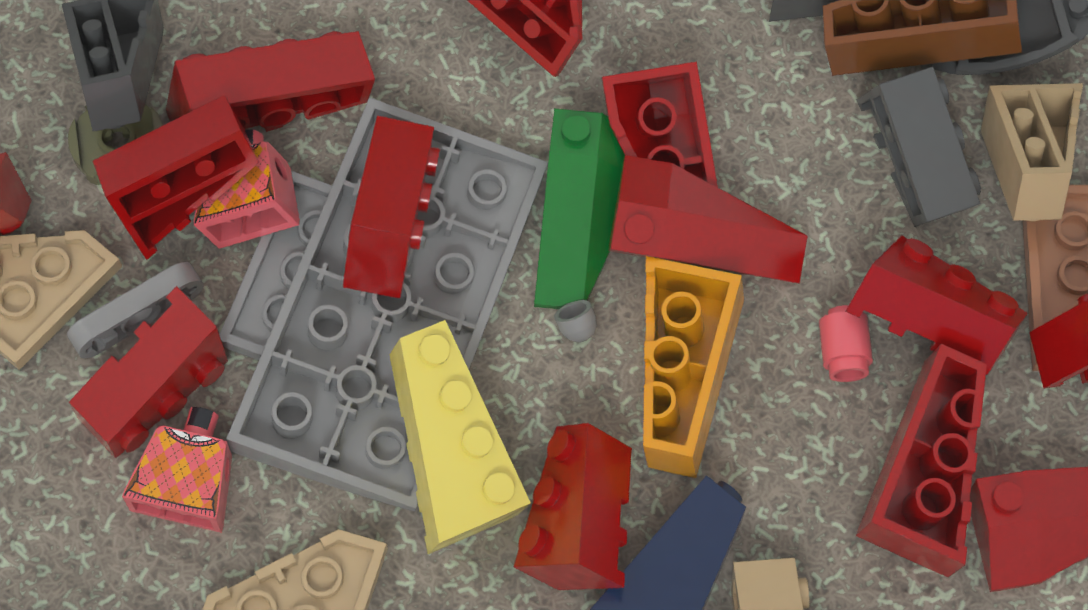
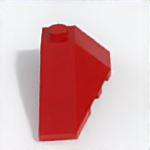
(661, 117)
(692, 222)

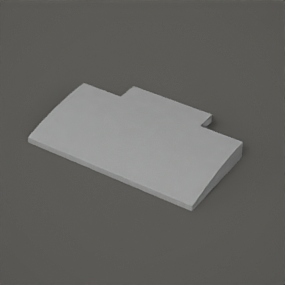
(324, 369)

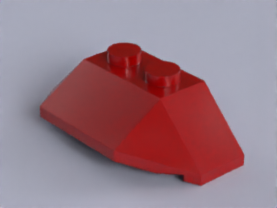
(542, 28)

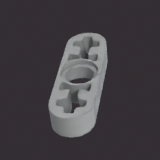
(125, 313)

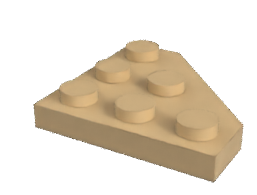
(45, 286)
(327, 576)

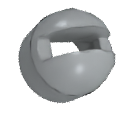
(576, 320)

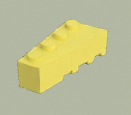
(452, 442)

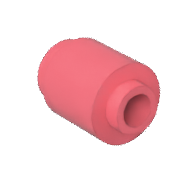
(845, 345)

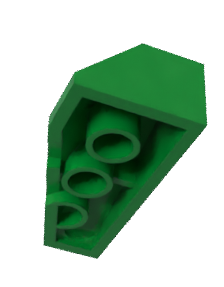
(578, 206)

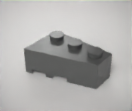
(114, 56)

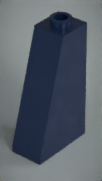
(684, 556)

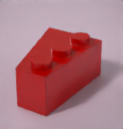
(388, 206)
(937, 302)
(152, 377)
(577, 511)

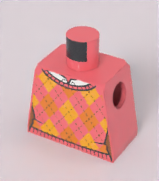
(255, 204)
(183, 474)

